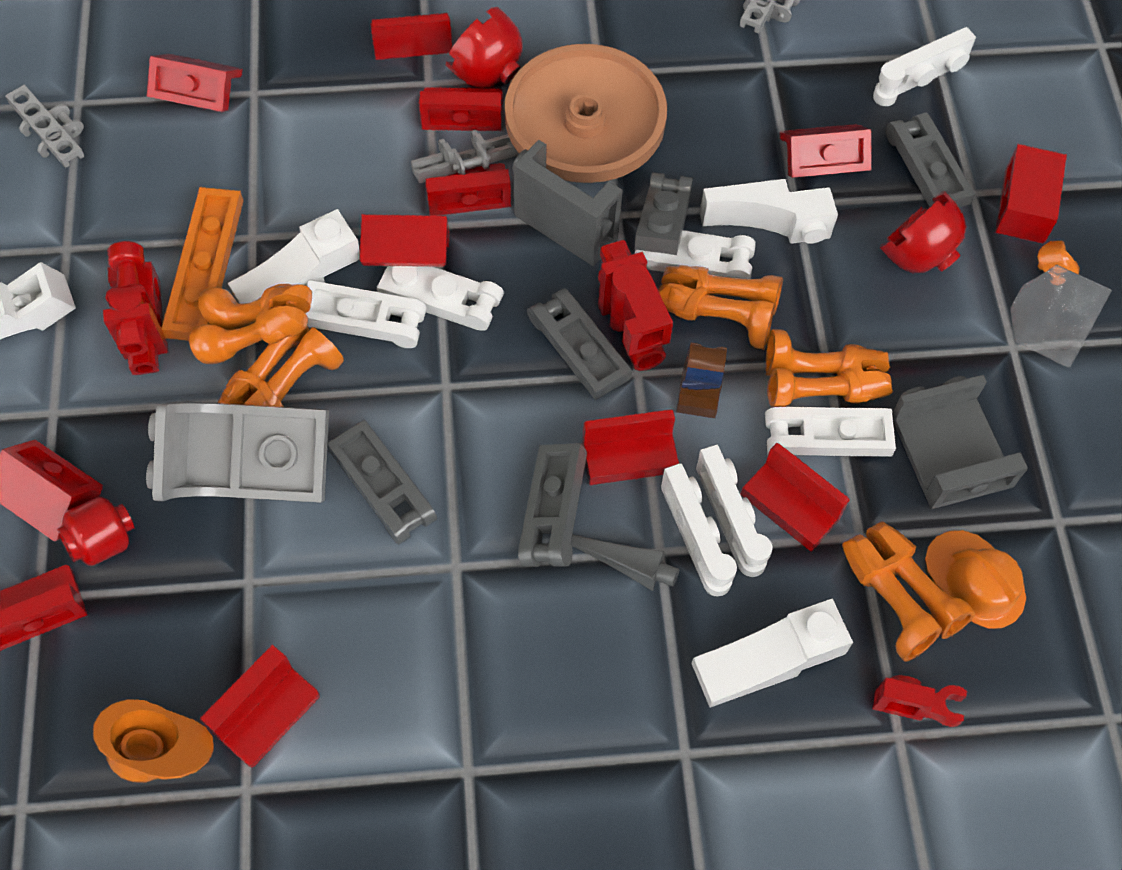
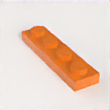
(202, 258)

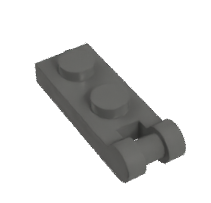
(929, 159)
(664, 214)
(580, 343)
(381, 480)
(552, 505)

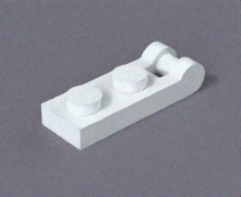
(923, 65)
(705, 251)
(444, 293)
(365, 313)
(832, 431)
(733, 512)
(697, 531)

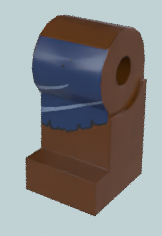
(701, 381)

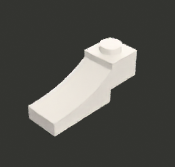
(770, 206)
(313, 254)
(34, 300)
(773, 653)

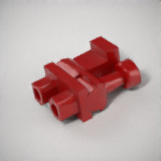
(634, 305)
(135, 307)

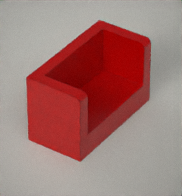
(1031, 193)

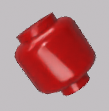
(95, 531)

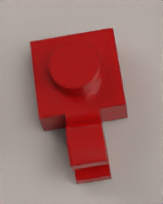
(909, 699)

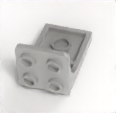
(238, 451)

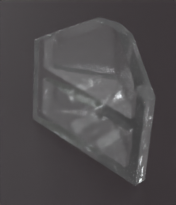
(1057, 313)

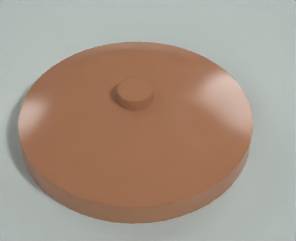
(591, 108)

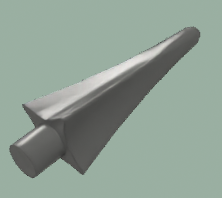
(640, 564)

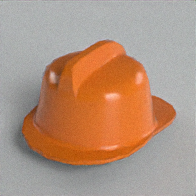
(978, 574)
(151, 742)

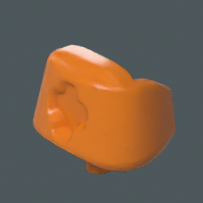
(1054, 254)

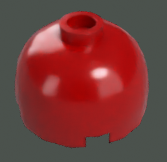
(487, 51)
(928, 237)

